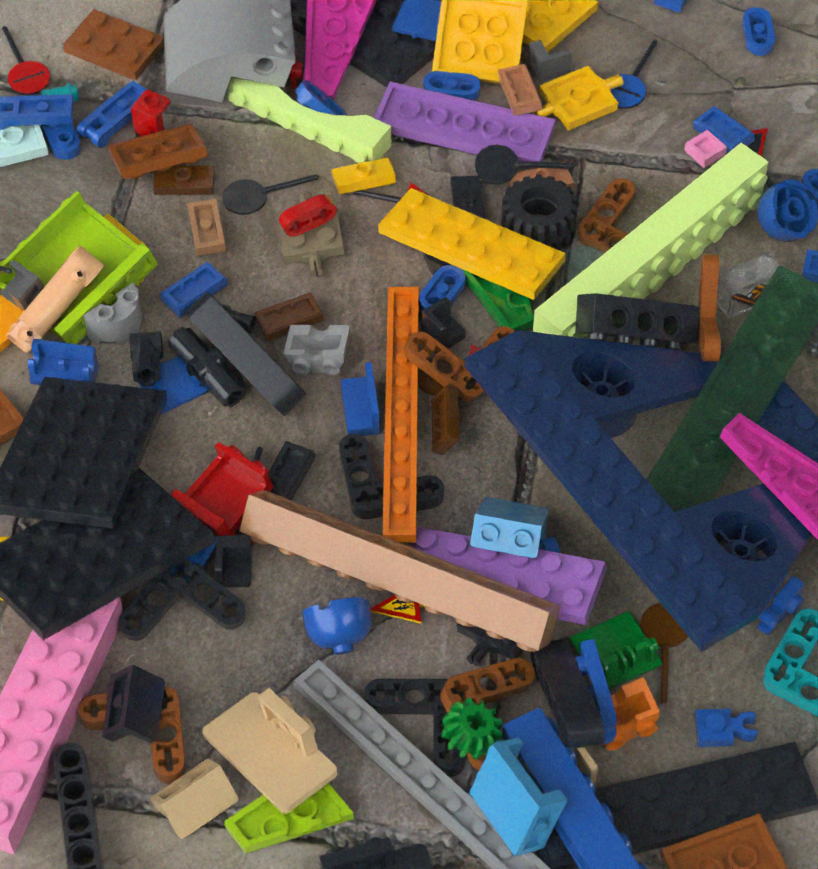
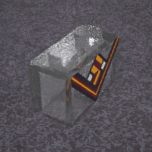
(744, 283)

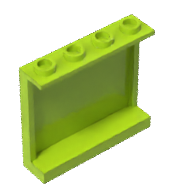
(55, 240)

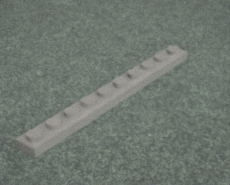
(409, 767)

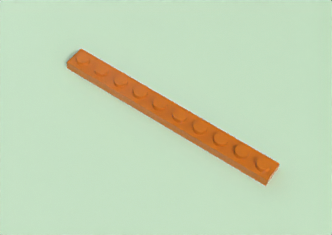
(400, 418)

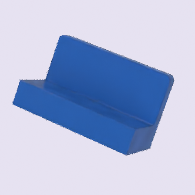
(361, 404)

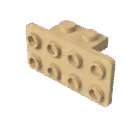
(272, 748)

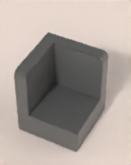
(546, 64)
(22, 287)

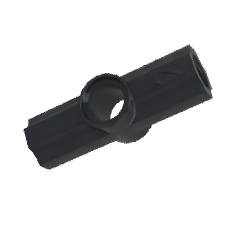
(207, 366)

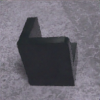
(441, 325)
(233, 561)

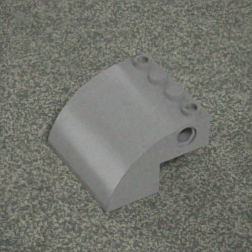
(226, 39)

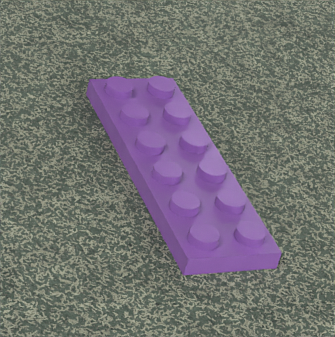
(462, 122)
(551, 575)

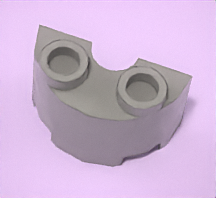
(115, 321)
(315, 349)

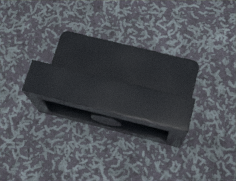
(133, 705)

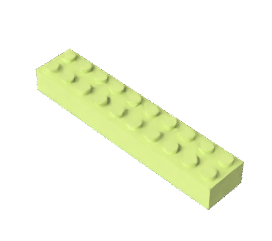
(664, 240)

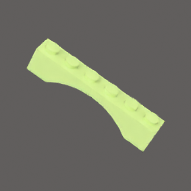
(354, 136)

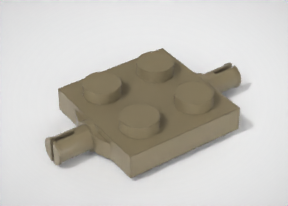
(315, 244)

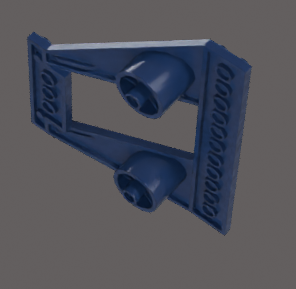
(676, 554)

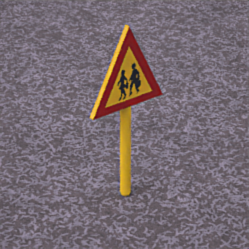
(399, 609)

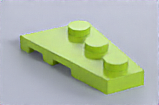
(264, 825)

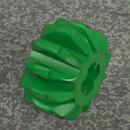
(471, 728)

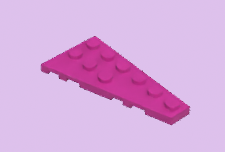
(332, 38)
(779, 466)

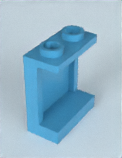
(509, 527)
(513, 800)

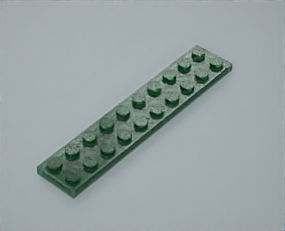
(741, 383)

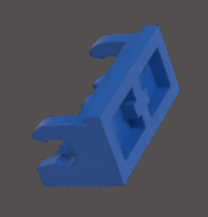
(62, 361)

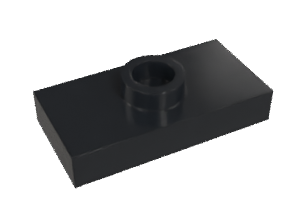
(467, 194)
(290, 469)

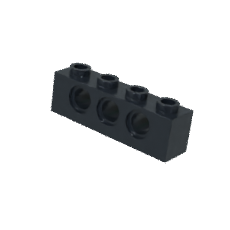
(657, 320)

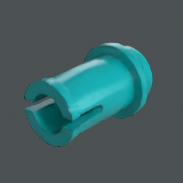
(69, 89)

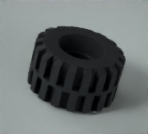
(541, 197)

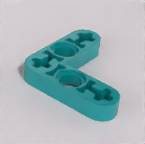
(795, 677)

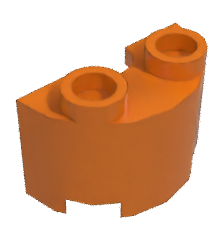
(635, 713)

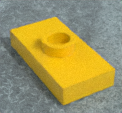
(363, 176)

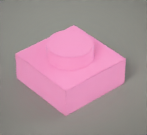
(705, 148)

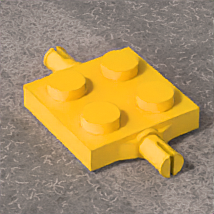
(579, 97)

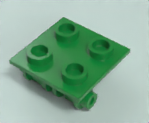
(621, 649)

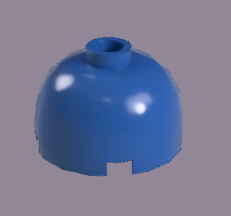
(787, 211)
(338, 624)

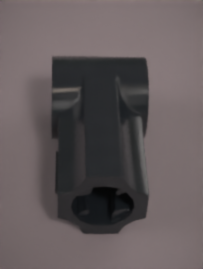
(146, 352)

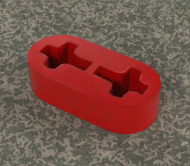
(307, 215)

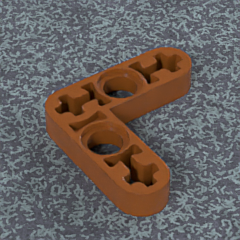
(606, 225)
(708, 332)
(459, 376)
(470, 685)
(169, 718)

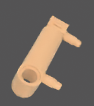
(54, 298)

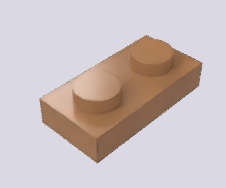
(206, 227)

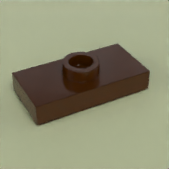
(184, 181)
(297, 311)
(445, 419)

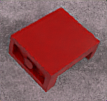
(223, 490)

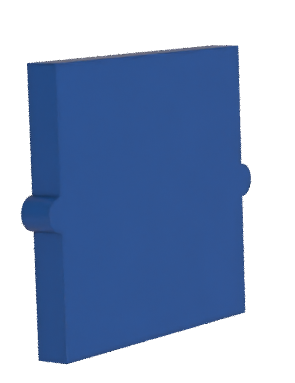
(418, 19)
(178, 384)

